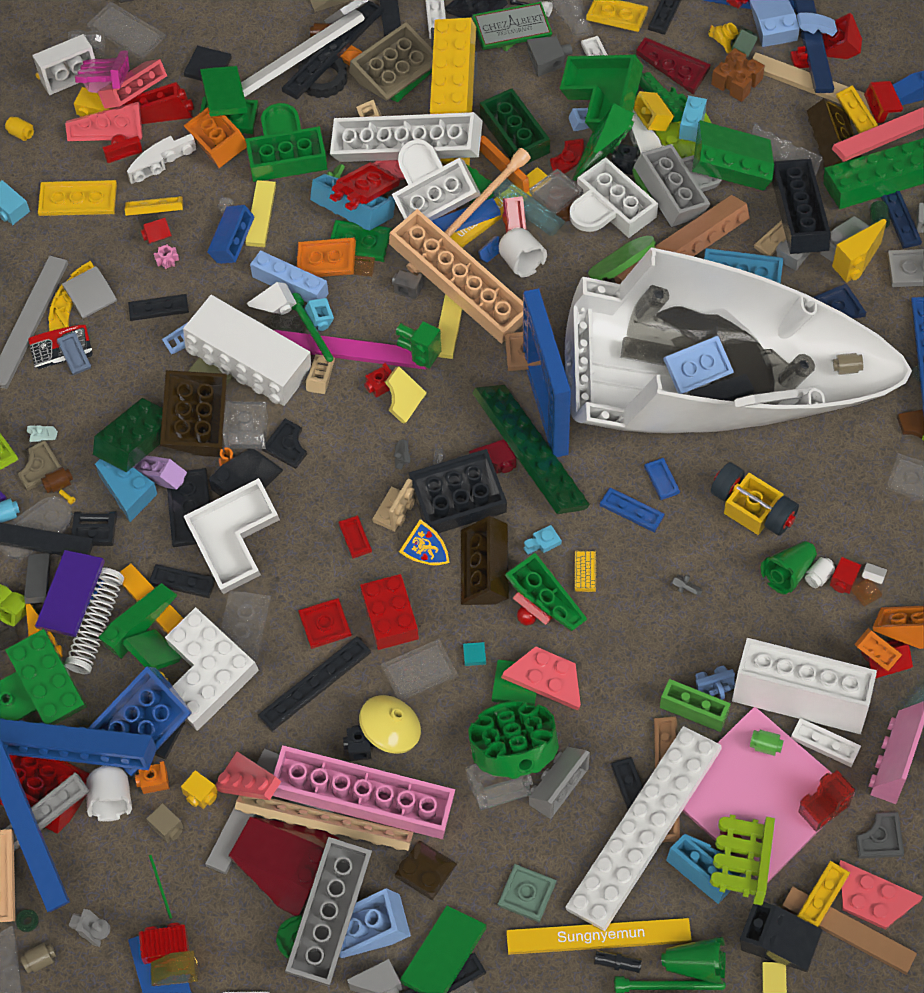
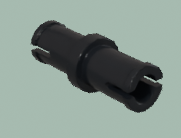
(617, 961)

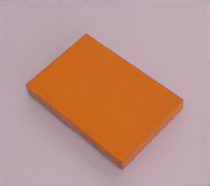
(327, 257)

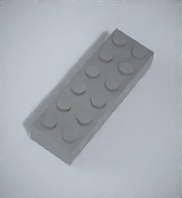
(328, 912)

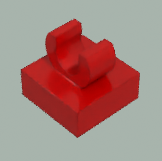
(799, 58)

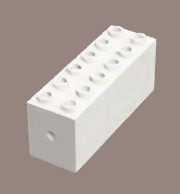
(247, 350)
(804, 685)

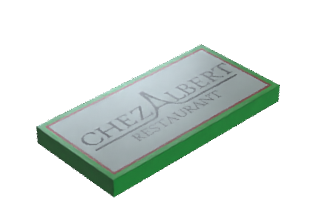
(511, 25)

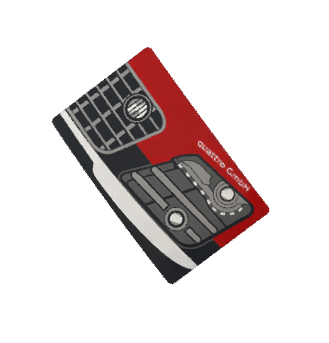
(46, 349)

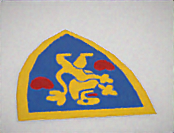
(425, 546)

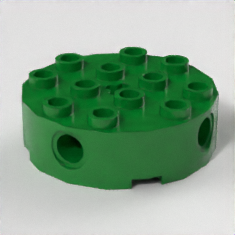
(513, 739)

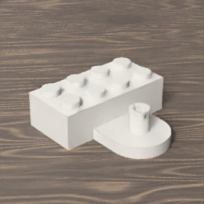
(432, 186)
(611, 198)

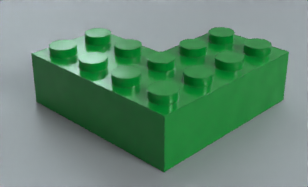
(603, 82)

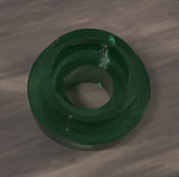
(27, 914)

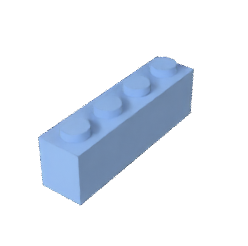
(273, 270)

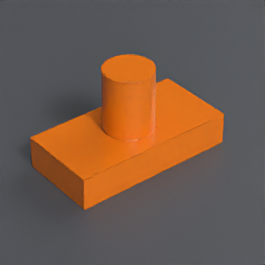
(878, 649)

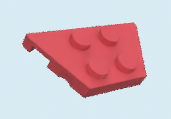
(546, 676)
(875, 897)

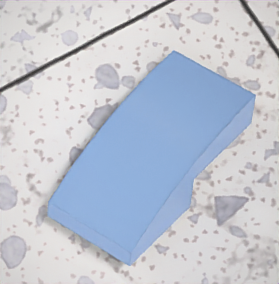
(812, 22)

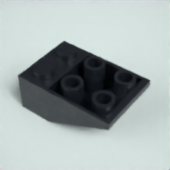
(780, 936)

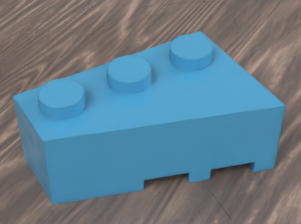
(129, 489)
(695, 862)

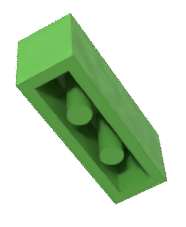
(695, 705)

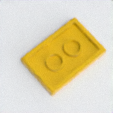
(617, 14)

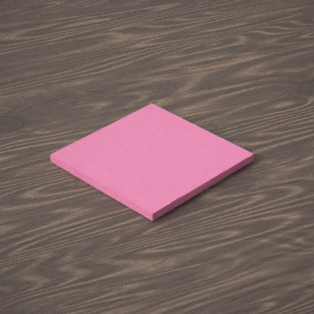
(759, 786)

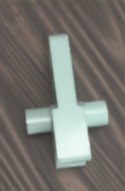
(41, 433)

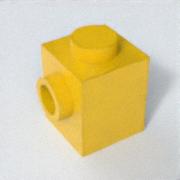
(199, 790)

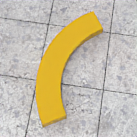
(62, 304)

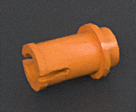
(225, 456)

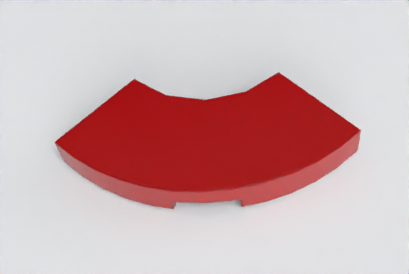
(569, 157)

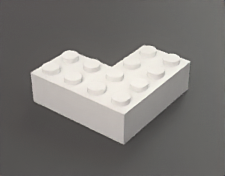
(221, 530)
(216, 670)

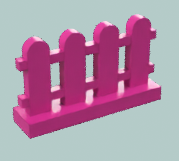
(105, 70)

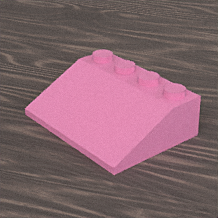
(898, 753)

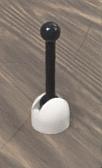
(546, 5)

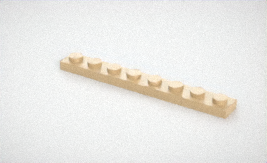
(326, 821)

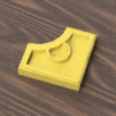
(405, 394)

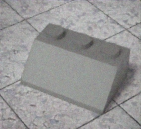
(559, 781)

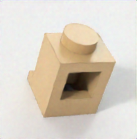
(368, 109)

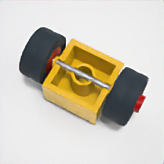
(753, 501)

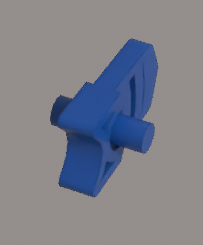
(490, 250)

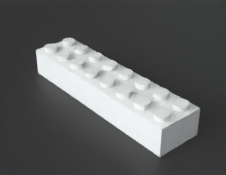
(384, 136)

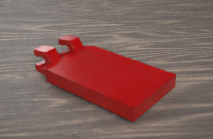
(364, 185)

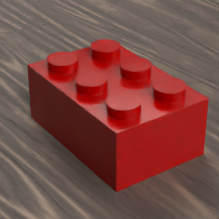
(389, 612)

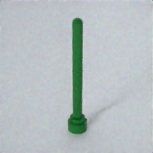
(311, 328)
(623, 985)

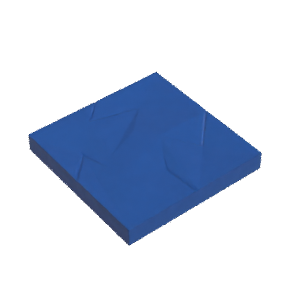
(548, 379)

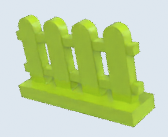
(742, 865)

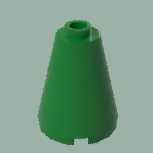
(788, 566)
(697, 960)

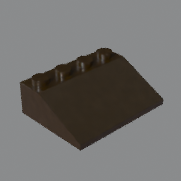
(194, 412)

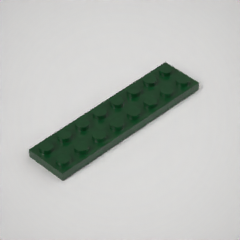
(531, 449)

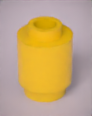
(19, 128)

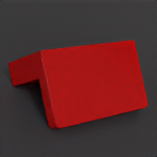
(882, 100)
(901, 664)

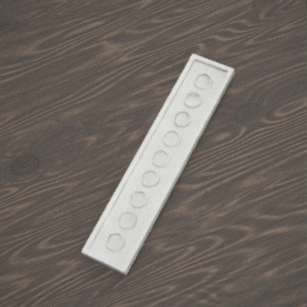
(643, 828)

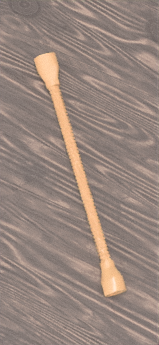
(518, 160)

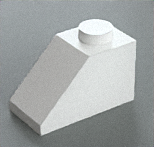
(274, 299)

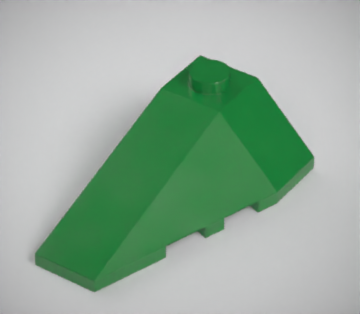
(540, 586)

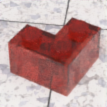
(829, 801)

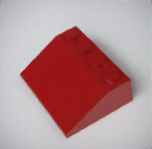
(41, 777)

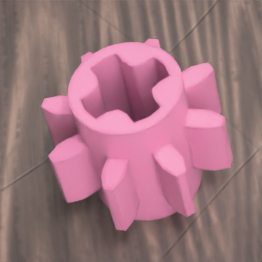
(166, 256)

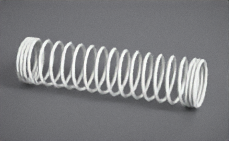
(73, 659)

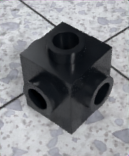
(625, 158)
(357, 744)

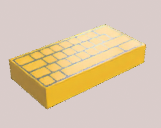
(585, 571)

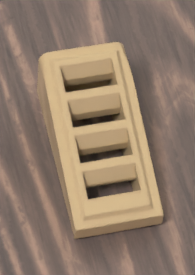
(316, 384)

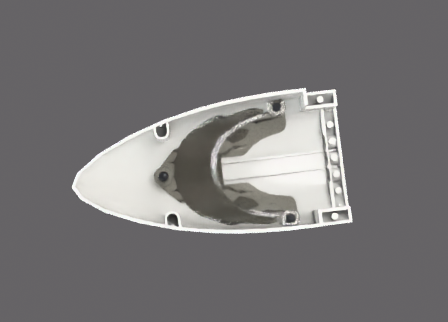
(764, 327)

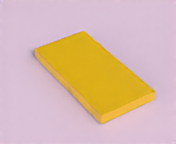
(77, 198)

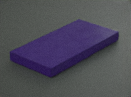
(70, 593)

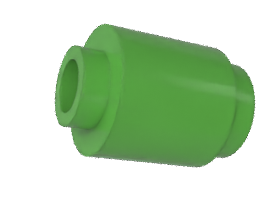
(766, 742)

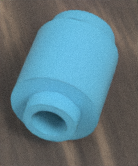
(8, 510)

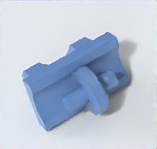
(716, 684)

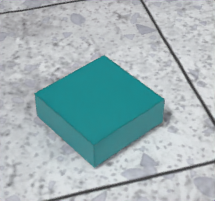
(474, 654)

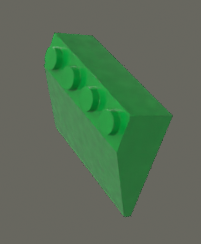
(605, 137)
(733, 156)

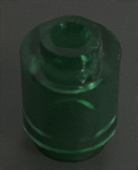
(879, 211)

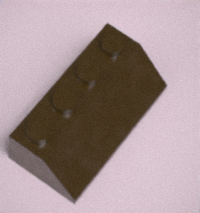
(829, 127)
(484, 562)

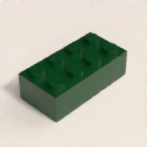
(514, 125)
(130, 435)

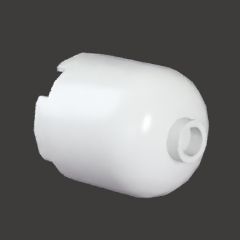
(522, 251)
(108, 793)

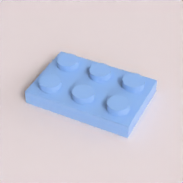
(698, 365)

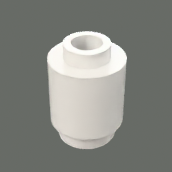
(820, 572)

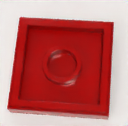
(324, 623)

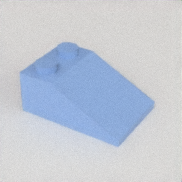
(775, 21)
(375, 924)

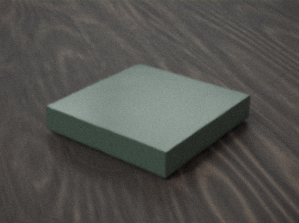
(527, 893)

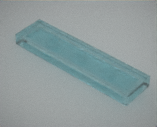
(533, 209)

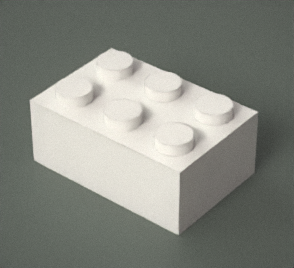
(61, 62)

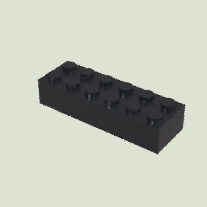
(801, 206)

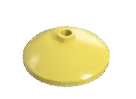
(390, 724)

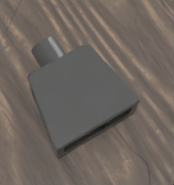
(547, 54)

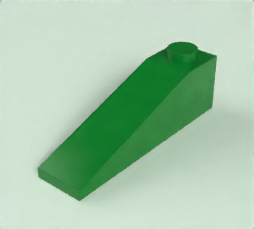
(136, 619)

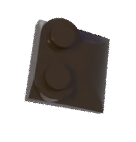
(425, 870)

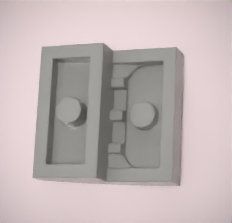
(89, 292)

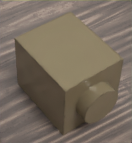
(165, 823)

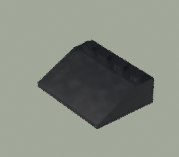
(458, 491)

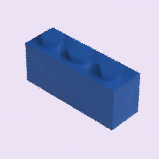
(231, 234)

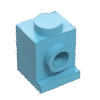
(319, 313)

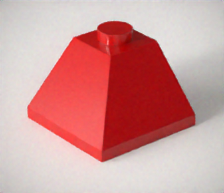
(846, 40)

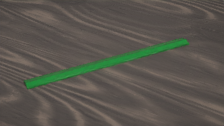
(160, 887)

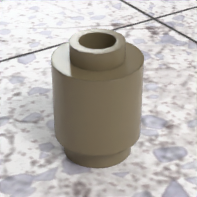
(848, 363)
(38, 957)

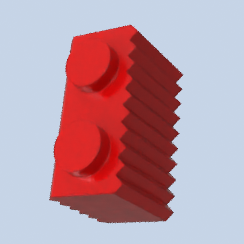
(160, 942)

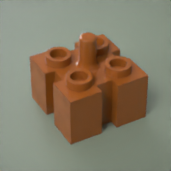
(738, 74)

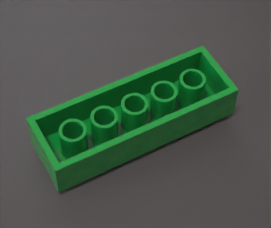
(876, 174)

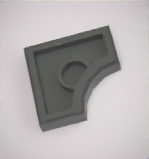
(882, 839)

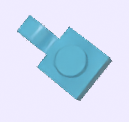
(543, 539)

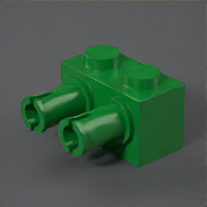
(422, 343)

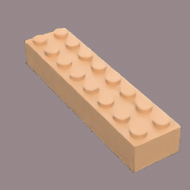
(458, 275)

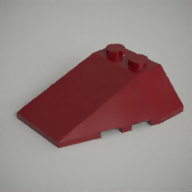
(281, 859)

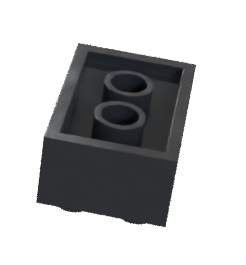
(242, 471)

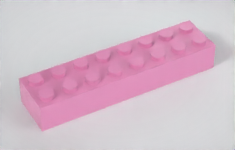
(363, 792)

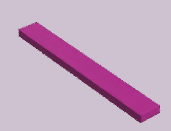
(355, 349)

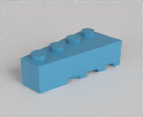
(365, 215)

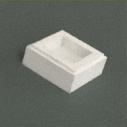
(874, 573)

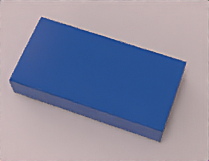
(662, 479)

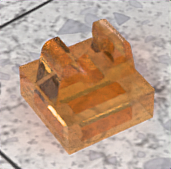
(866, 592)

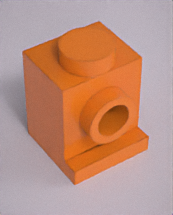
(157, 782)

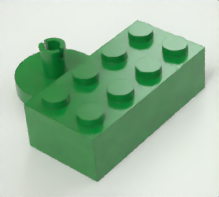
(285, 146)
(39, 683)

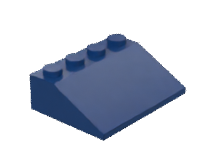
(145, 707)

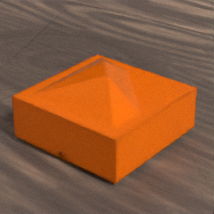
(350, 54)

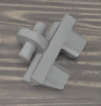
(90, 927)

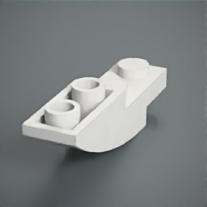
(152, 160)

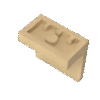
(394, 506)

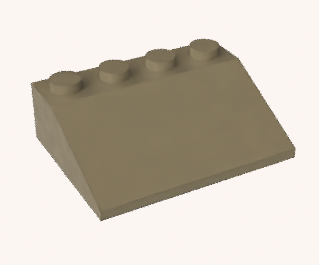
(392, 62)

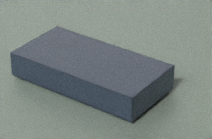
(73, 353)

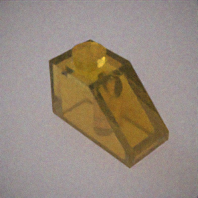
(174, 969)

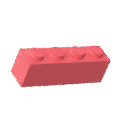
(134, 83)

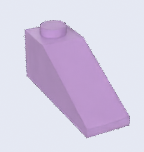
(161, 471)

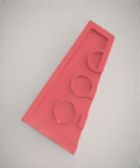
(106, 124)
(247, 779)

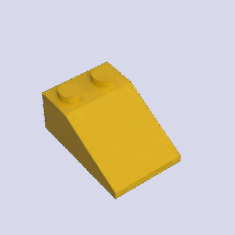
(856, 252)

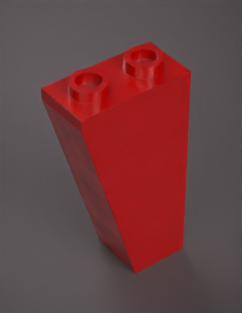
(163, 104)

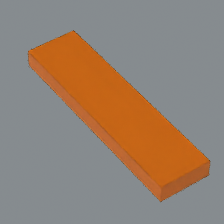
(500, 161)

